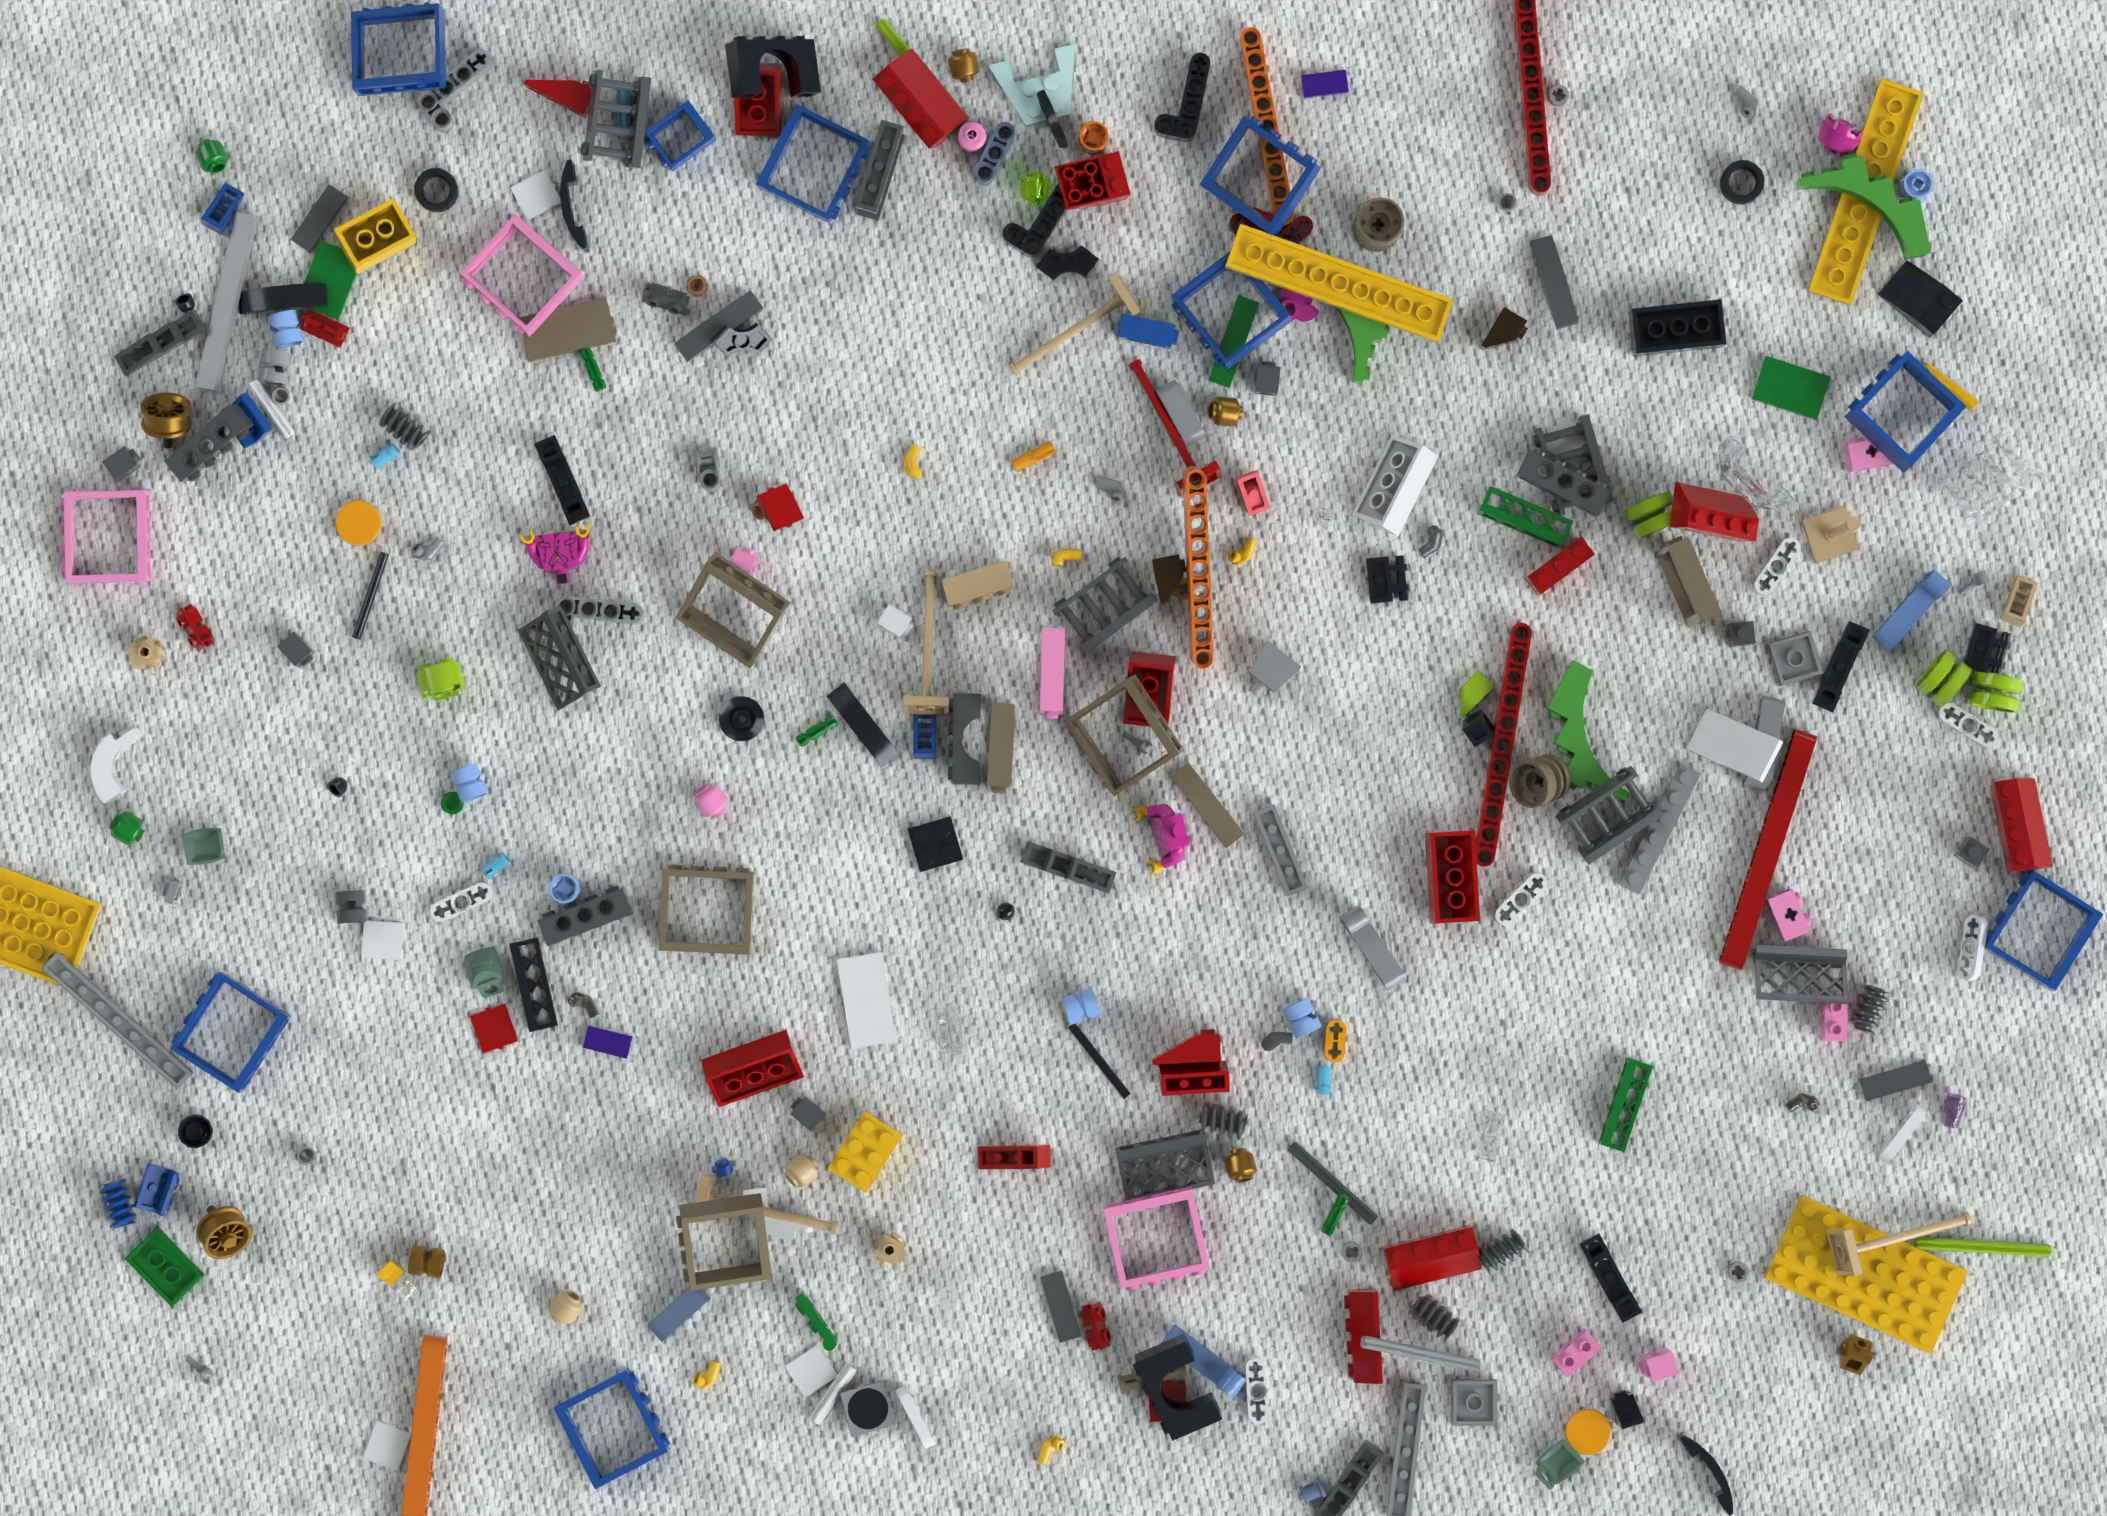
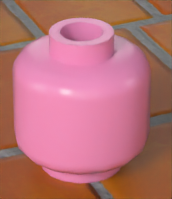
(975, 144)
(710, 800)

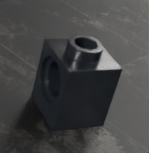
(1478, 728)

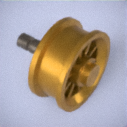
(166, 416)
(223, 1232)

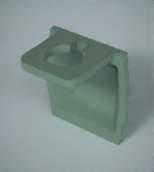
(203, 846)
(484, 968)
(1558, 1463)

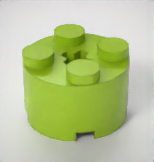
(440, 680)

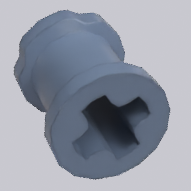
(1312, 1491)

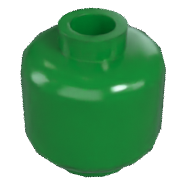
(211, 156)
(126, 828)

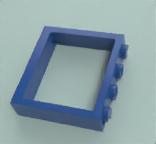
(398, 83)
(852, 173)
(1272, 227)
(1205, 339)
(1882, 440)
(2073, 948)
(260, 1053)
(651, 1420)

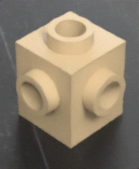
(138, 653)
(890, 1240)

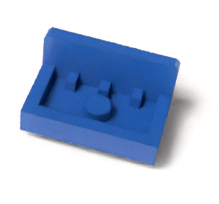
(261, 425)
(156, 1189)

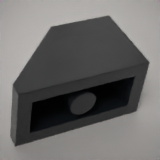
(1625, 1409)

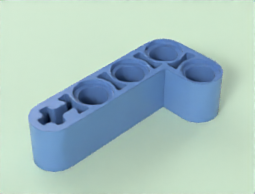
(1911, 609)
(1211, 1366)

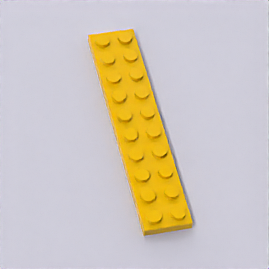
(1853, 220)
(1339, 283)

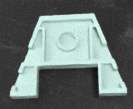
(1023, 93)

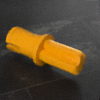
(1033, 456)

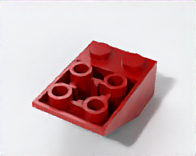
(1093, 181)

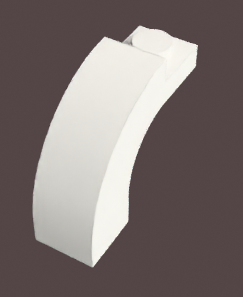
(103, 764)
(776, 1227)

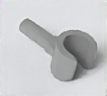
(1980, 578)
(1136, 741)
(200, 1369)

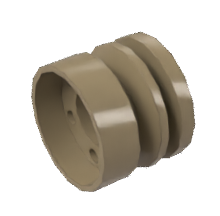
(1388, 217)
(1539, 780)

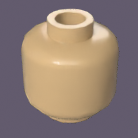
(801, 1170)
(565, 1307)

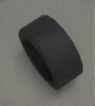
(424, 177)
(1740, 199)

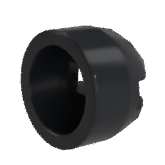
(185, 302)
(337, 786)
(1002, 907)

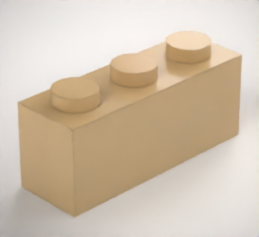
(978, 585)

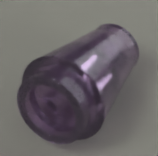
(1953, 1109)

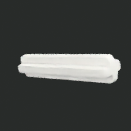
(271, 408)
(832, 1394)

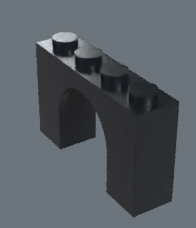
(795, 53)
(1177, 1417)

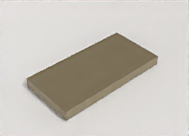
(570, 330)

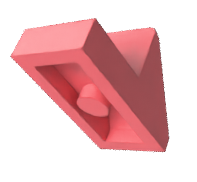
(1252, 492)

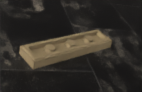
(1207, 805)

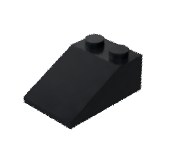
(1920, 298)

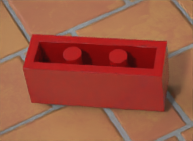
(1559, 566)
(1194, 1078)

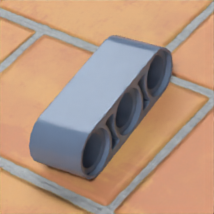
(1002, 145)
(677, 1313)

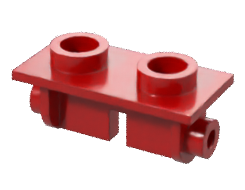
(324, 328)
(197, 636)
(1099, 1336)

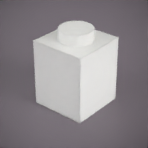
(896, 622)

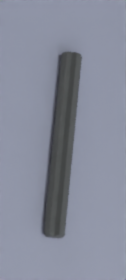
(1332, 1182)

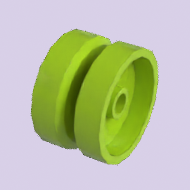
(1652, 512)
(1943, 678)
(1996, 691)

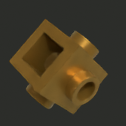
(1855, 1354)

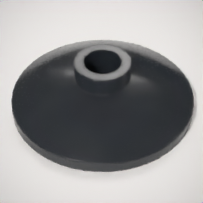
(729, 718)

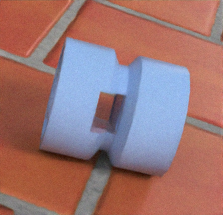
(1916, 184)
(285, 329)
(469, 784)
(565, 888)
(1081, 1006)
(1302, 1018)

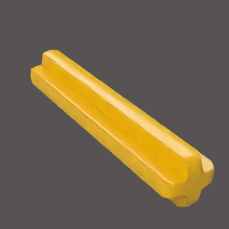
(1964, 396)

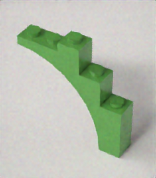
(1852, 179)
(1362, 334)
(1568, 704)

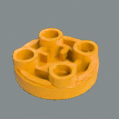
(358, 523)
(1588, 1431)

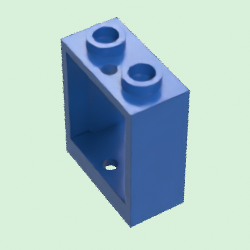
(685, 108)
(1147, 331)

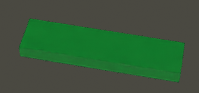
(1234, 338)

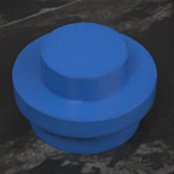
(723, 1167)

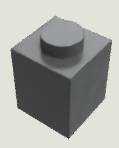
(1267, 379)
(122, 463)
(1741, 634)
(296, 650)
(1971, 852)
(807, 1112)

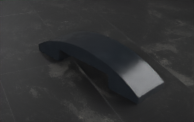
(569, 179)
(283, 297)
(562, 480)
(1839, 666)
(862, 724)
(1610, 1278)
(1724, 1495)

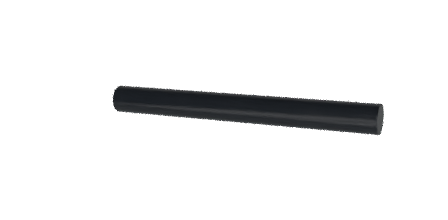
(370, 595)
(1098, 1059)

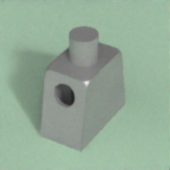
(1271, 669)

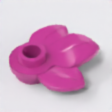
(1300, 305)

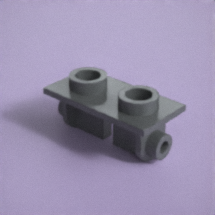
(675, 303)

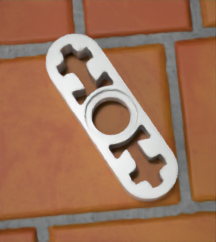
(1792, 556)
(1979, 739)
(1528, 882)
(448, 914)
(1980, 941)
(1904, 1131)
(1261, 1373)
(913, 1413)

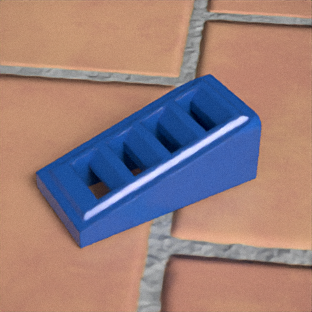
(229, 212)
(924, 753)

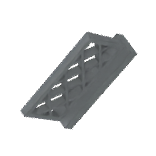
(569, 651)
(1798, 957)
(1166, 1146)

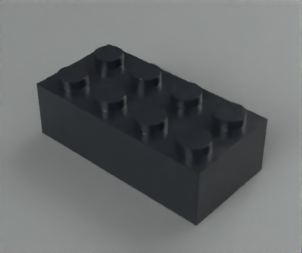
(1677, 328)

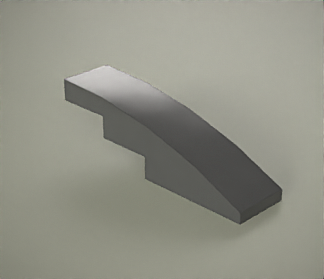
(1554, 282)
(732, 315)
(160, 342)
(1068, 867)
(1350, 1481)

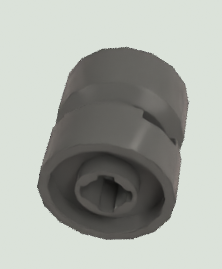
(350, 915)

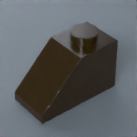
(1505, 330)
(1168, 575)

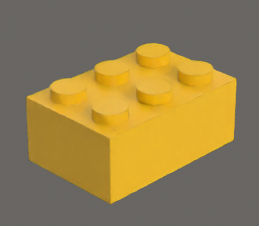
(375, 236)
(865, 1151)

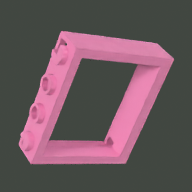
(492, 248)
(143, 537)
(1052, 672)
(1148, 1202)

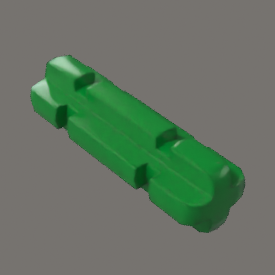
(593, 369)
(816, 731)
(1335, 1214)

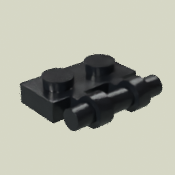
(1380, 579)
(1980, 648)

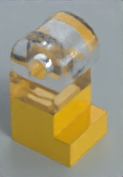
(399, 1280)

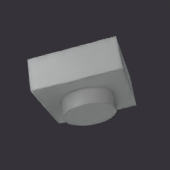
(172, 891)

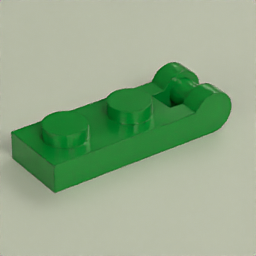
(816, 1322)

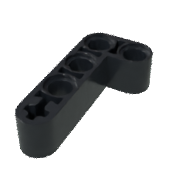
(1189, 97)
(1034, 234)

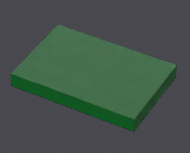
(334, 269)
(1791, 388)
(164, 1266)

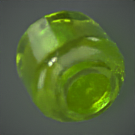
(1034, 187)

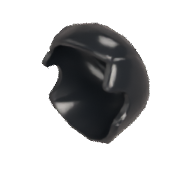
(190, 1132)

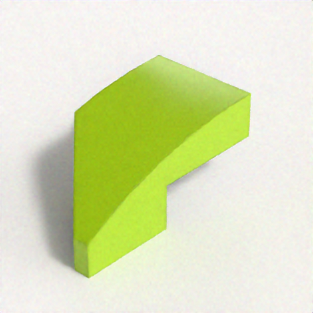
(1473, 692)

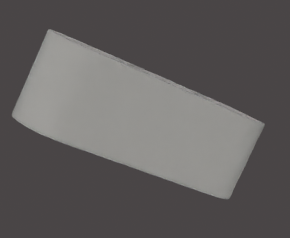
(1180, 413)

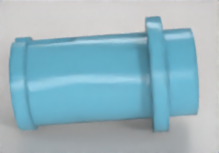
(385, 455)
(495, 865)
(1323, 1080)

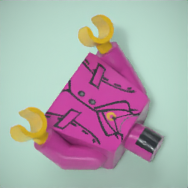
(558, 551)
(1168, 833)

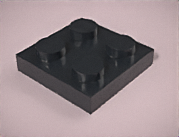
(935, 844)

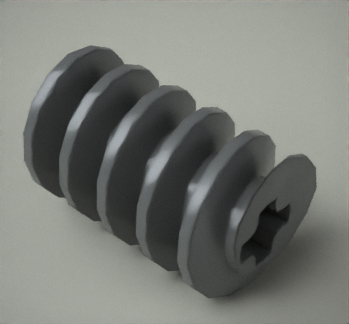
(403, 428)
(1869, 1009)
(1223, 1121)
(1502, 1251)
(1434, 1316)

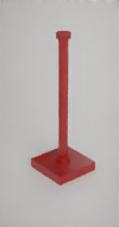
(1212, 470)

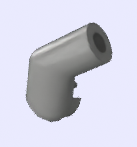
(1749, 102)
(1113, 487)
(426, 552)

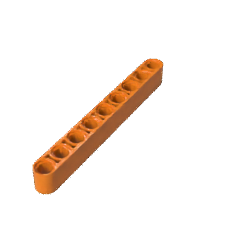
(1267, 115)
(1202, 577)
(424, 1426)

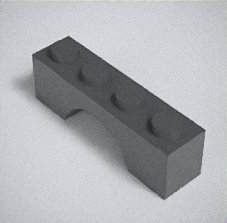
(965, 709)

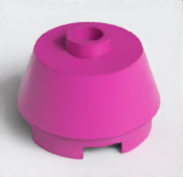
(1838, 135)

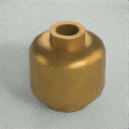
(963, 65)
(1225, 411)
(1240, 1165)

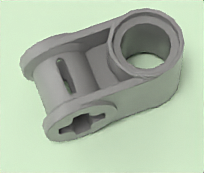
(708, 465)

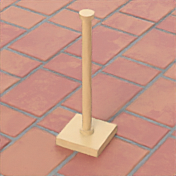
(1123, 298)
(1831, 534)
(926, 703)
(706, 1193)
(1846, 1251)

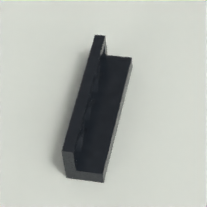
(525, 987)

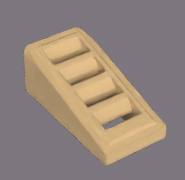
(2012, 618)

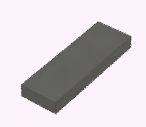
(319, 218)
(1895, 1080)
(1060, 1306)

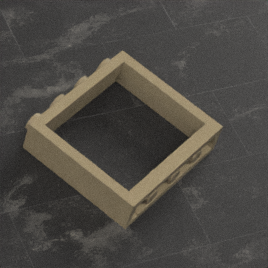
(1687, 581)
(747, 587)
(1153, 717)
(1001, 747)
(718, 872)
(716, 1210)

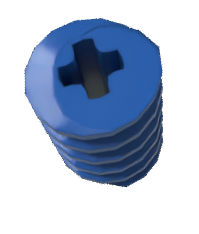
(117, 1204)

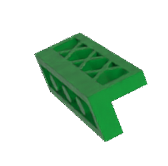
(1521, 525)
(1618, 1102)

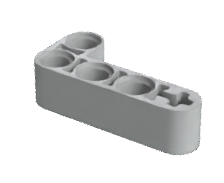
(458, 86)
(600, 610)
(1768, 721)
(1372, 947)

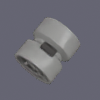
(271, 359)

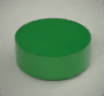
(451, 803)

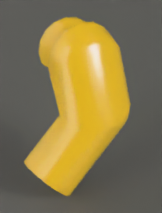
(910, 464)
(1065, 554)
(1243, 555)
(707, 1378)
(1049, 1446)

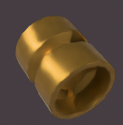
(426, 1261)

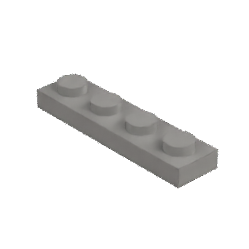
(1280, 850)

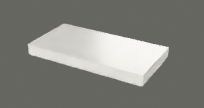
(1734, 745)
(866, 1000)

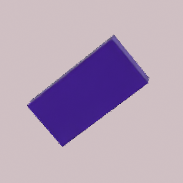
(1324, 84)
(607, 1042)

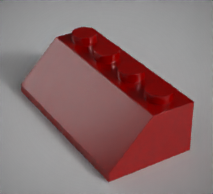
(920, 99)
(1713, 513)
(2020, 825)
(1452, 877)
(752, 1068)
(1432, 1257)
(1363, 1321)

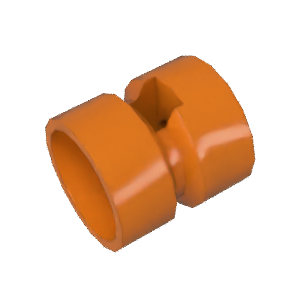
(1093, 138)

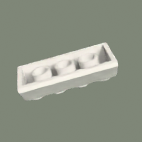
(1395, 484)

